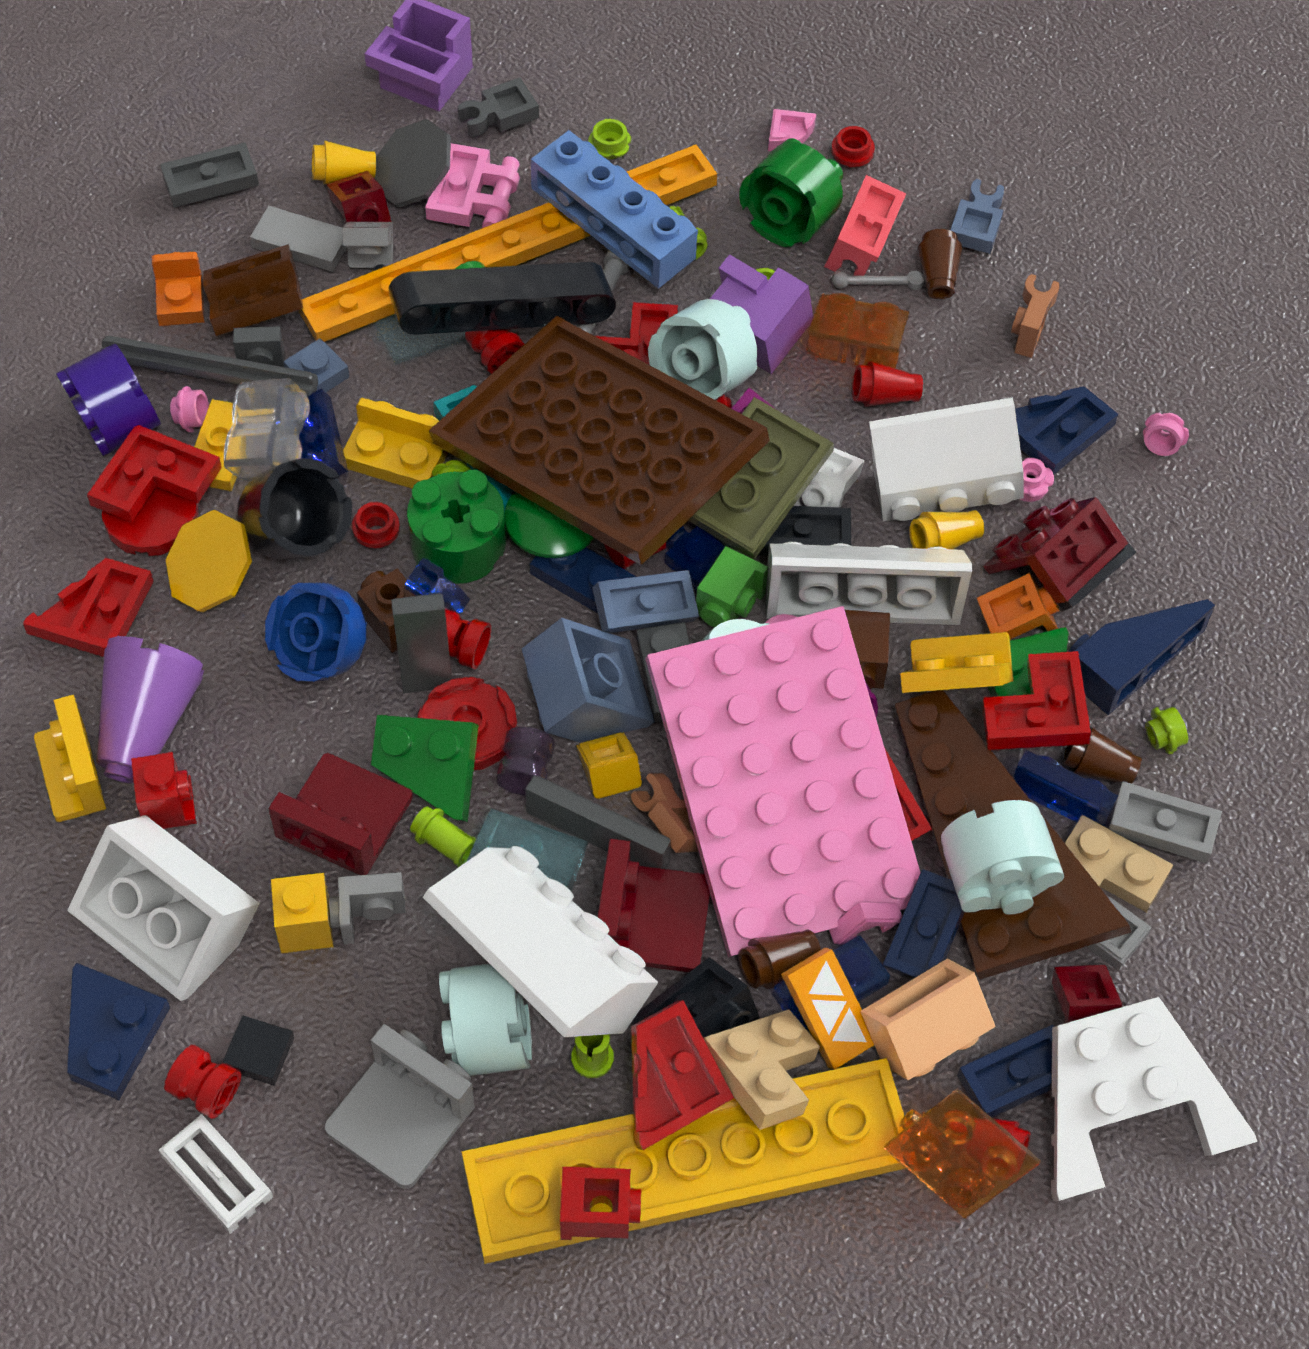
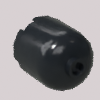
(295, 510)

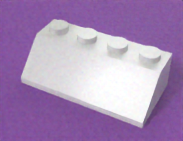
(905, 582)
(543, 942)

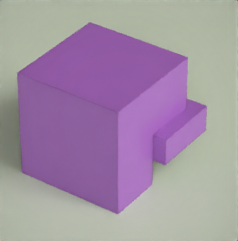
(423, 54)
(776, 307)

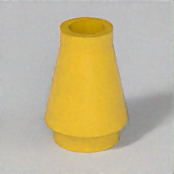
(338, 161)
(945, 529)

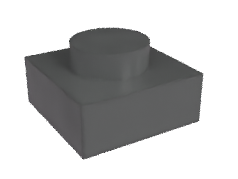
(259, 345)

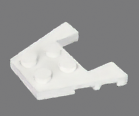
(1124, 1068)

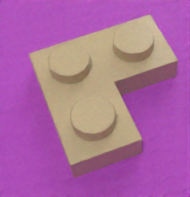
(1118, 863)
(756, 1063)

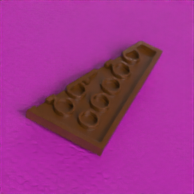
(964, 776)

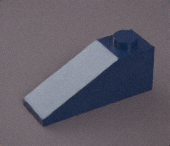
(1134, 649)

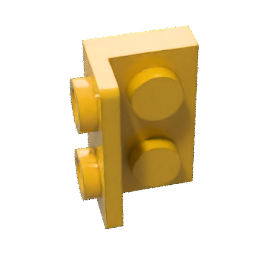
(392, 444)
(959, 662)
(69, 764)

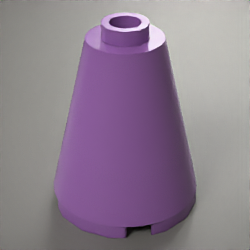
(141, 701)

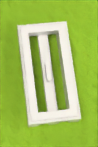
(243, 1206)

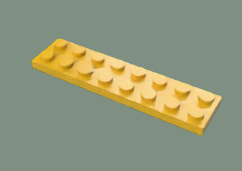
(694, 1171)

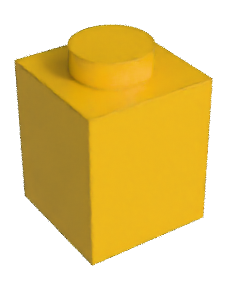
(301, 913)

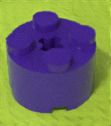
(108, 397)

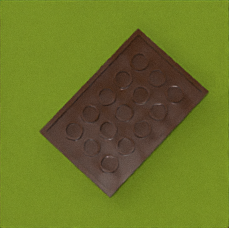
(600, 438)

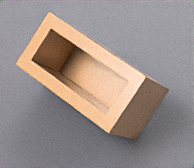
(928, 1019)

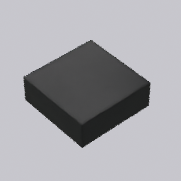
(259, 1049)

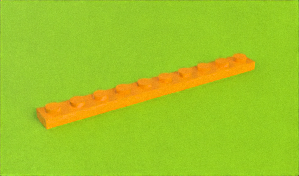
(497, 245)

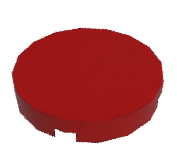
(154, 525)
(476, 702)

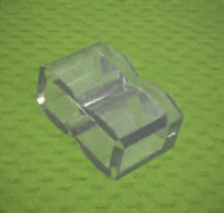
(265, 426)

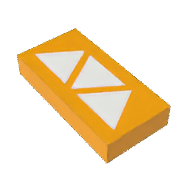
(829, 1007)

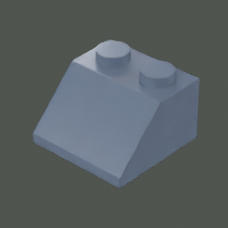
(585, 682)

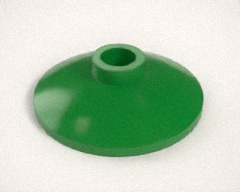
(542, 531)

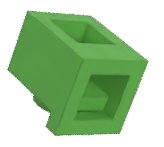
(730, 587)

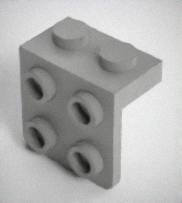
(402, 1108)

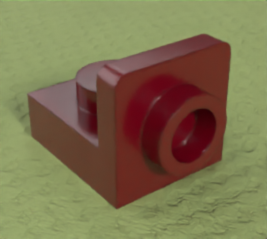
(359, 198)
(1084, 991)

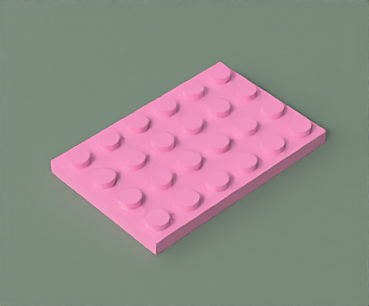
(784, 776)

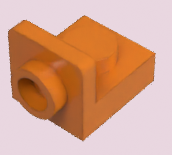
(178, 288)
(1018, 607)

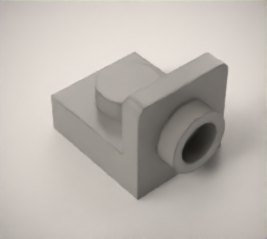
(368, 243)
(366, 896)

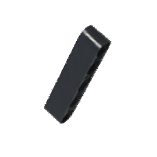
(500, 297)

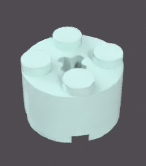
(706, 347)
(1001, 857)
(487, 1021)

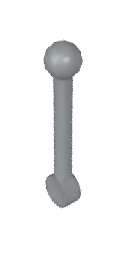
(913, 280)

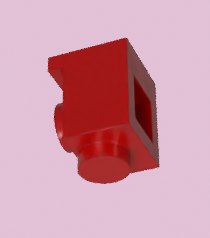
(163, 791)
(589, 1186)

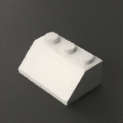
(947, 459)
(161, 905)

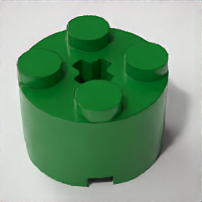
(792, 193)
(457, 524)

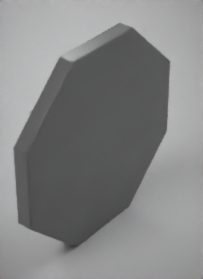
(413, 162)

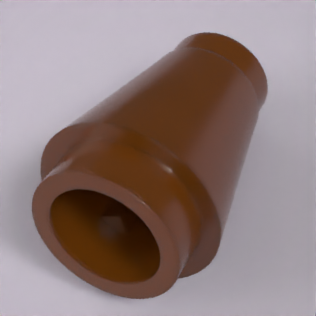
(940, 262)
(1102, 759)
(770, 956)

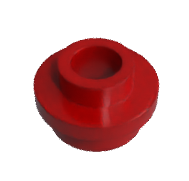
(853, 147)
(373, 515)

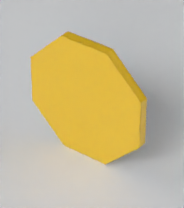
(208, 561)

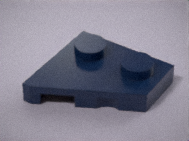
(1062, 425)
(109, 1029)

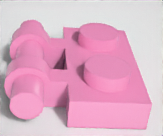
(459, 191)

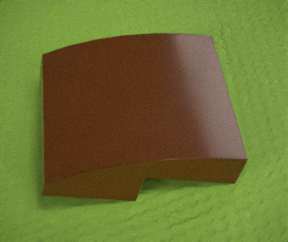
(252, 289)

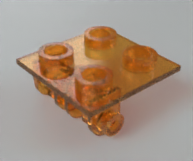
(860, 323)
(960, 1153)

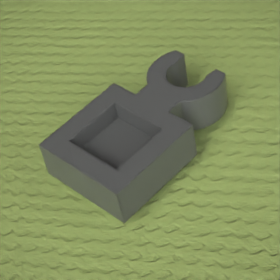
(502, 105)

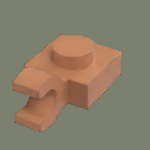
(1031, 320)
(667, 812)

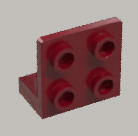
(1061, 546)
(341, 814)
(654, 910)

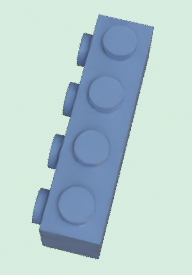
(614, 208)

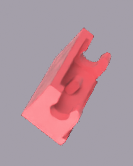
(866, 226)

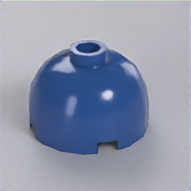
(315, 631)

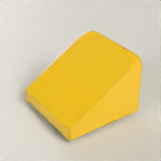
(610, 765)

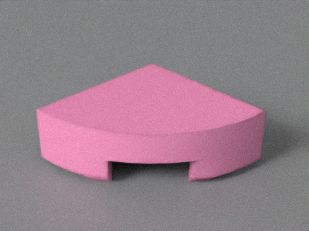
(790, 125)
(864, 917)

